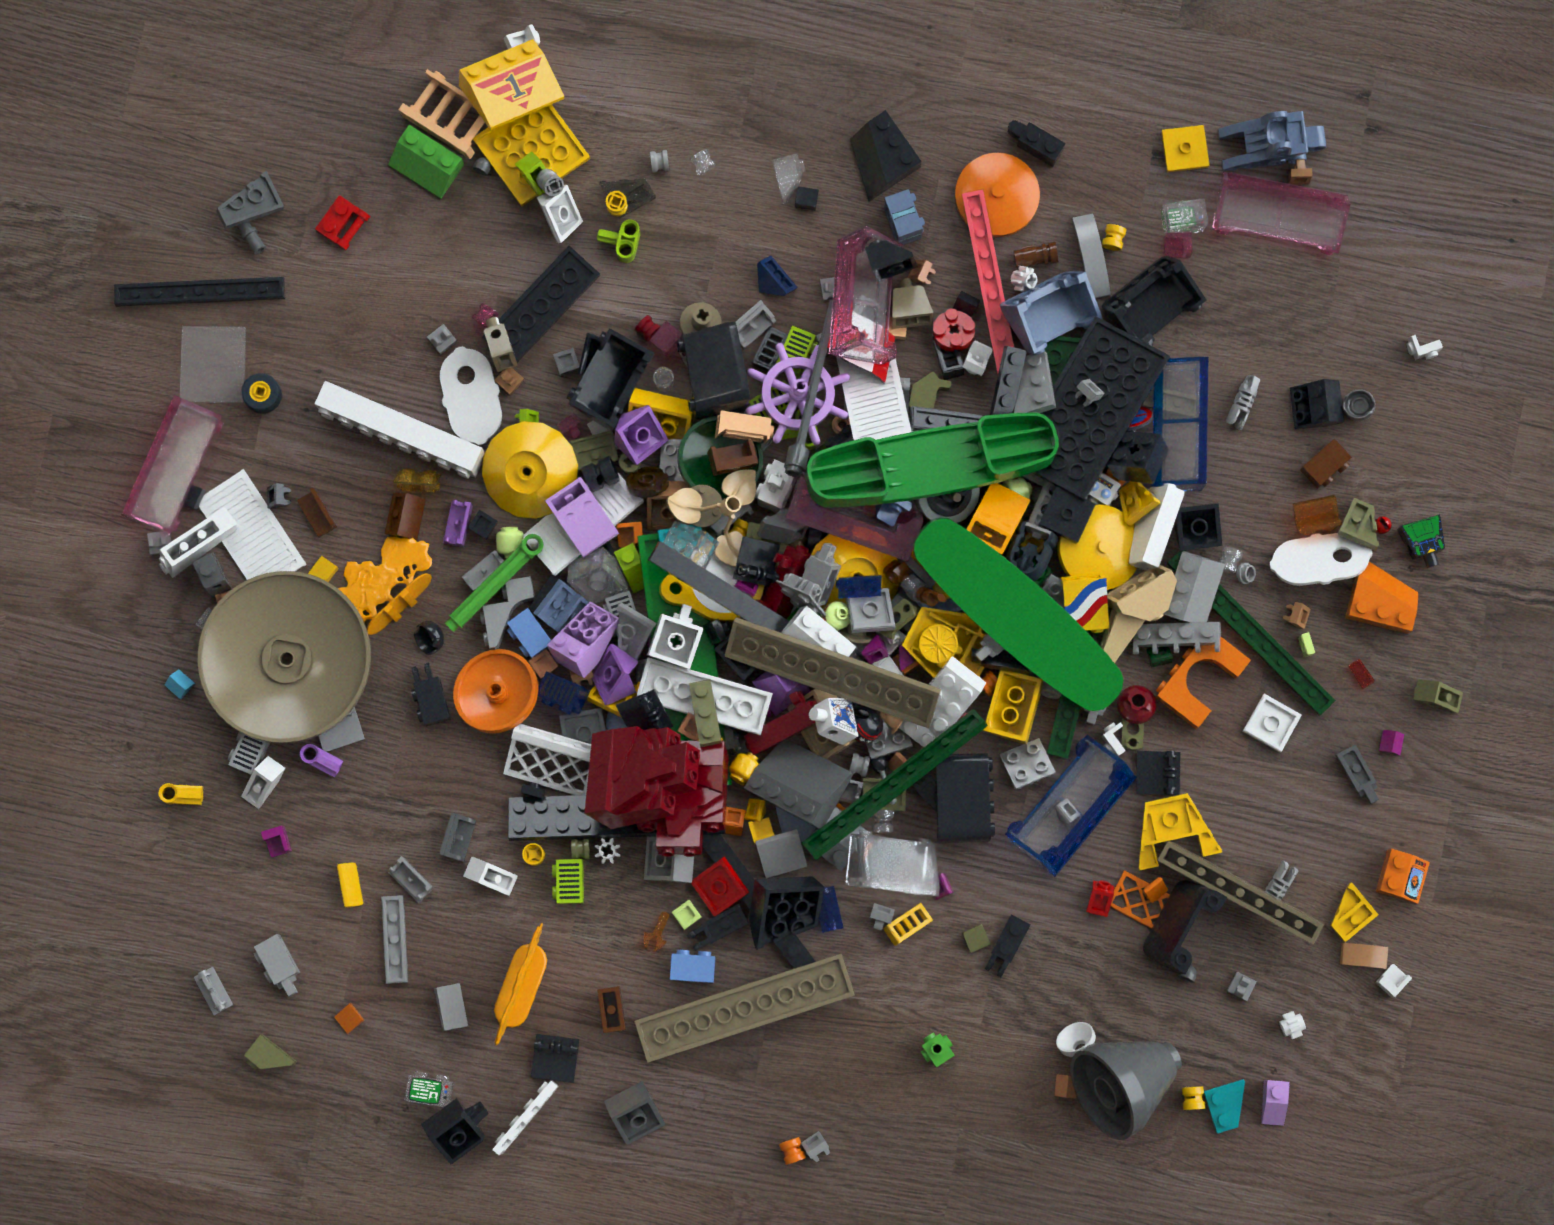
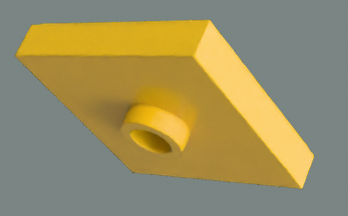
(1185, 148)

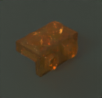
(1316, 514)

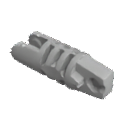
(1243, 402)
(1278, 886)

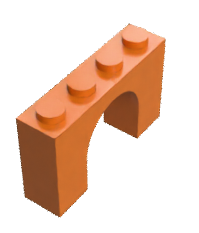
(1175, 692)

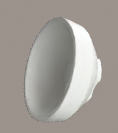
(1074, 1035)

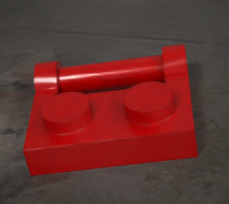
(336, 220)

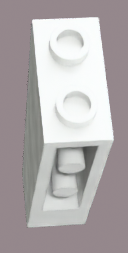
(1154, 528)
(196, 542)

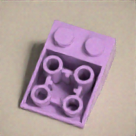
(582, 517)
(584, 639)

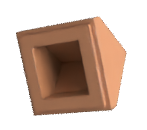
(1064, 1087)

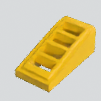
(893, 935)

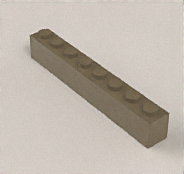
(1241, 892)

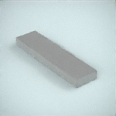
(394, 939)

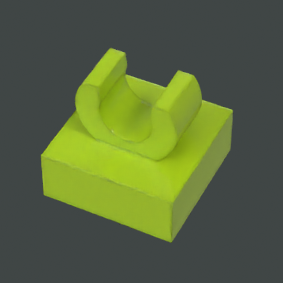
(528, 415)

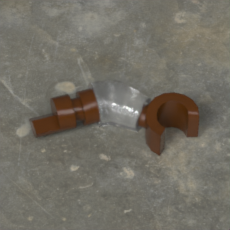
(913, 587)

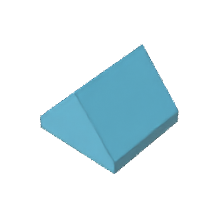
(179, 683)

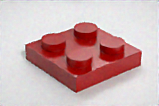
(719, 886)

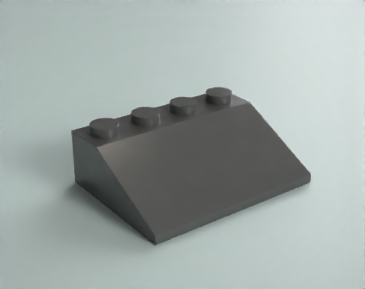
(799, 783)

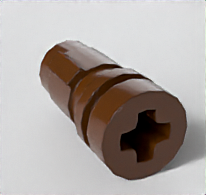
(1034, 255)

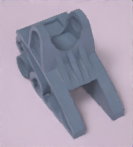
(1273, 140)

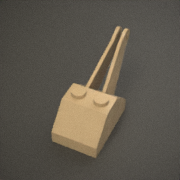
(1134, 602)

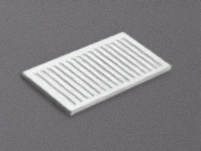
(874, 407)
(259, 540)
(558, 547)

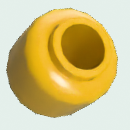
(743, 767)

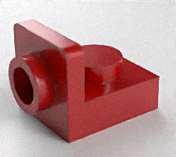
(1100, 898)

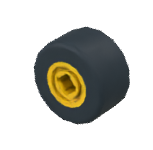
(264, 400)

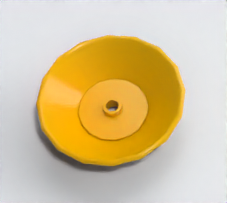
(531, 447)
(857, 560)

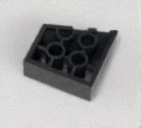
(883, 155)
(784, 908)

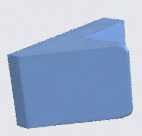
(890, 511)

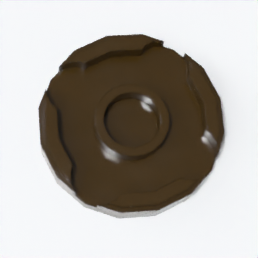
(647, 482)

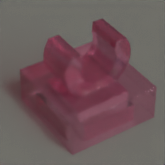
(569, 424)

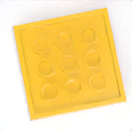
(538, 132)

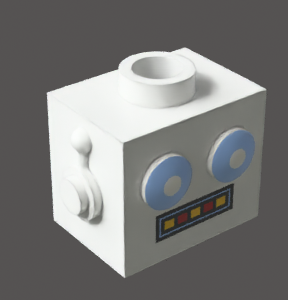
(1104, 491)

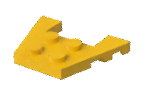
(1171, 820)

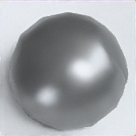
(1359, 405)

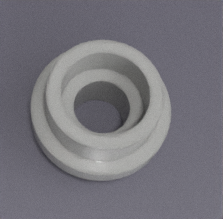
(1245, 573)

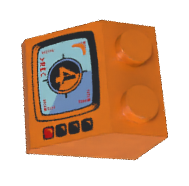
(1402, 876)

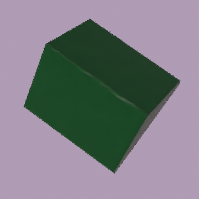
(1163, 657)

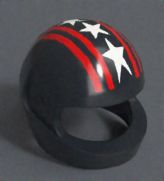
(868, 728)

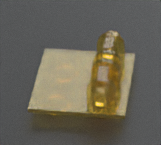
(409, 477)

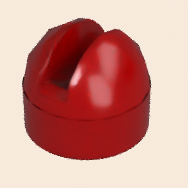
(1380, 528)

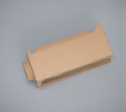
(744, 426)

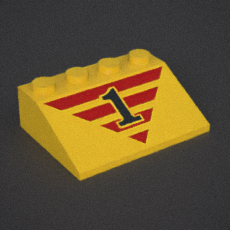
(510, 84)

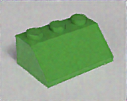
(425, 161)

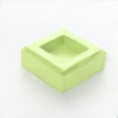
(1306, 644)
(686, 914)

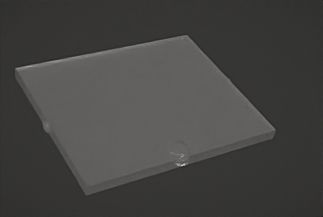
(212, 364)

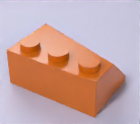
(1382, 601)

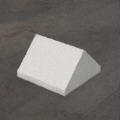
(560, 213)

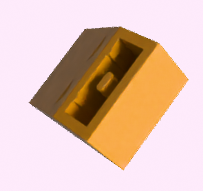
(998, 516)

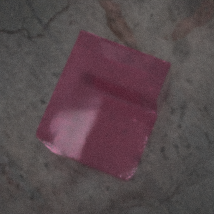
(1178, 244)
(666, 338)

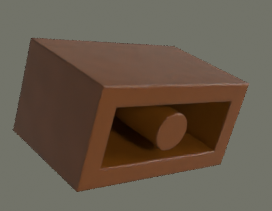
(1326, 463)
(611, 1009)

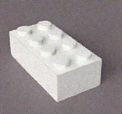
(958, 691)

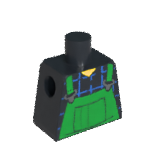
(1424, 539)

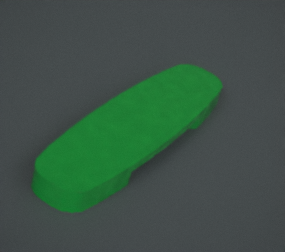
(931, 461)
(1018, 614)

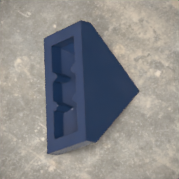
(773, 278)

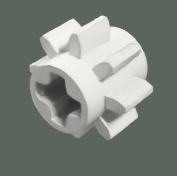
(1023, 279)
(609, 857)
(1292, 1025)

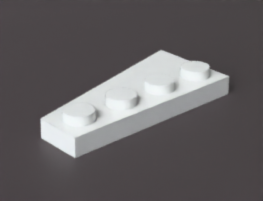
(520, 1123)

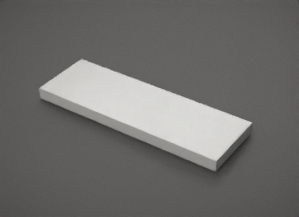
(734, 703)

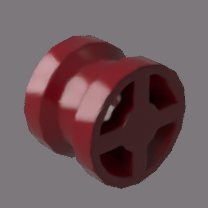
(647, 328)

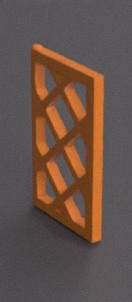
(1127, 910)

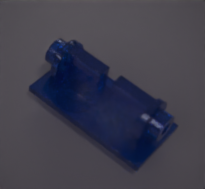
(859, 586)
(830, 914)

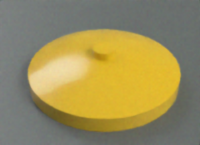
(1101, 548)

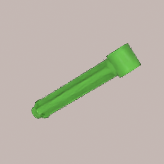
(493, 583)

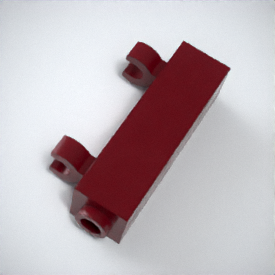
(790, 562)
(782, 727)

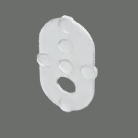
(475, 406)
(1312, 560)

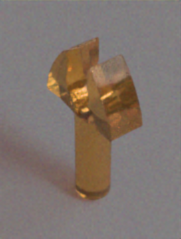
(657, 932)

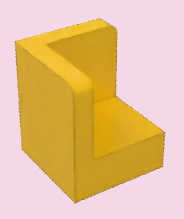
(761, 829)

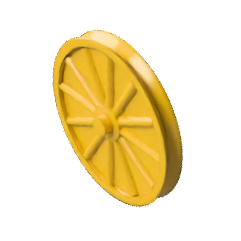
(938, 643)

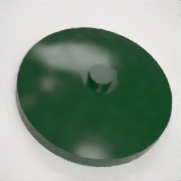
(694, 459)

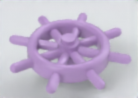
(796, 393)

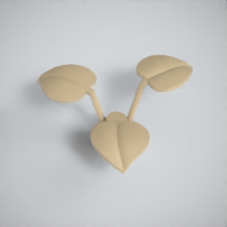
(740, 488)

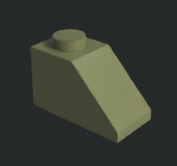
(1438, 695)
(267, 1055)

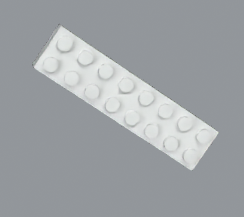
(399, 429)

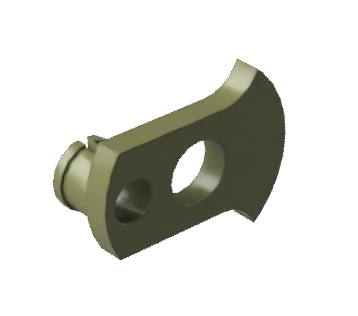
(907, 615)
(1125, 736)

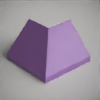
(639, 434)
(613, 675)
(781, 689)

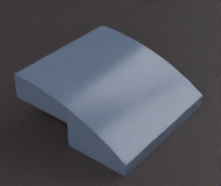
(560, 606)

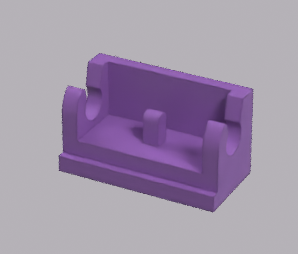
(458, 523)

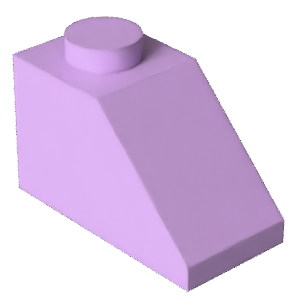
(1274, 1102)

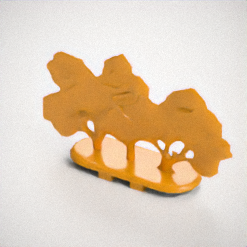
(372, 584)
(520, 985)

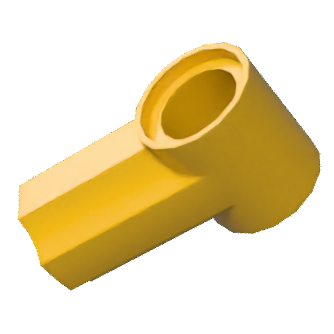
(183, 794)

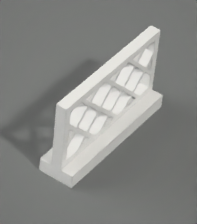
(550, 742)

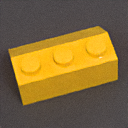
(670, 411)
(1014, 706)

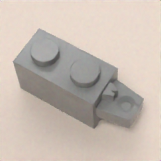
(822, 571)
(278, 963)

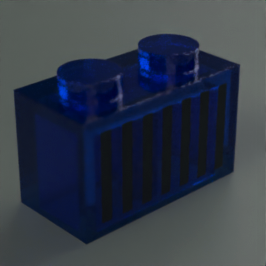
(562, 693)

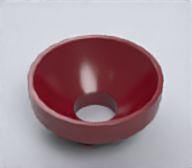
(1132, 713)

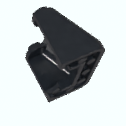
(1154, 299)
(715, 370)
(610, 378)
(1175, 921)

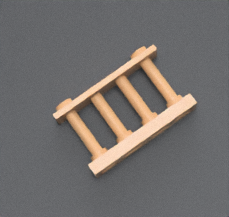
(430, 122)

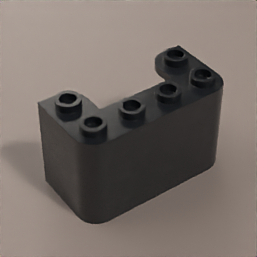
(964, 798)

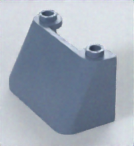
(1051, 309)

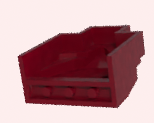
(638, 775)
(696, 809)

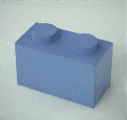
(529, 633)
(692, 967)

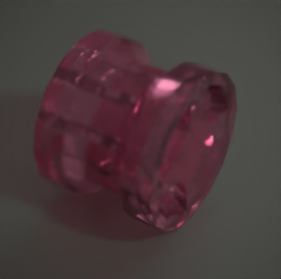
(484, 313)

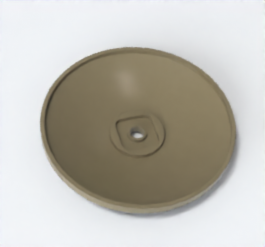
(245, 648)

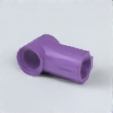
(323, 761)

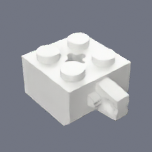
(776, 488)
(687, 633)

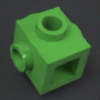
(943, 1055)

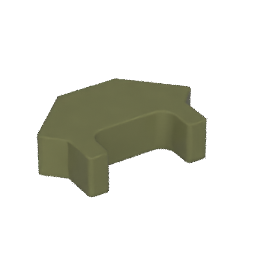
(925, 391)

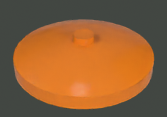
(1008, 190)
(495, 691)

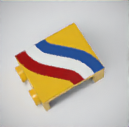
(1087, 601)

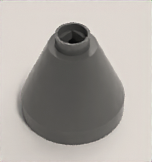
(1123, 1083)

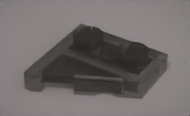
(636, 191)

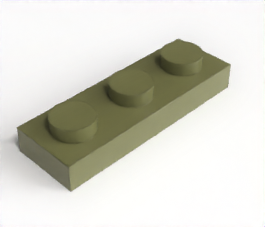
(705, 713)

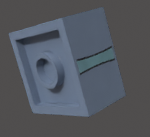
(903, 217)

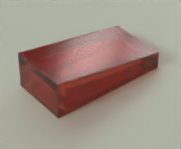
(1361, 674)

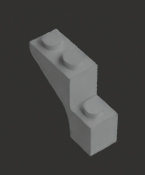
(497, 615)

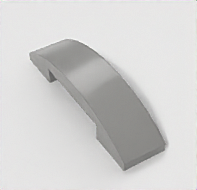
(1092, 254)

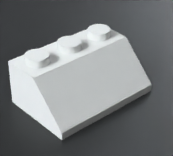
(813, 629)

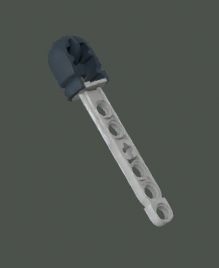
(1030, 551)

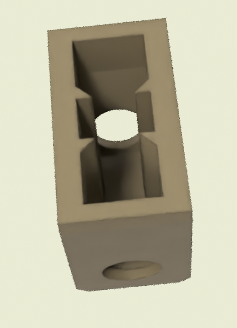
(910, 306)
(499, 345)

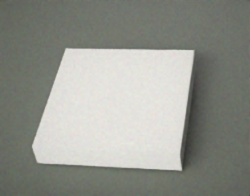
(1272, 723)

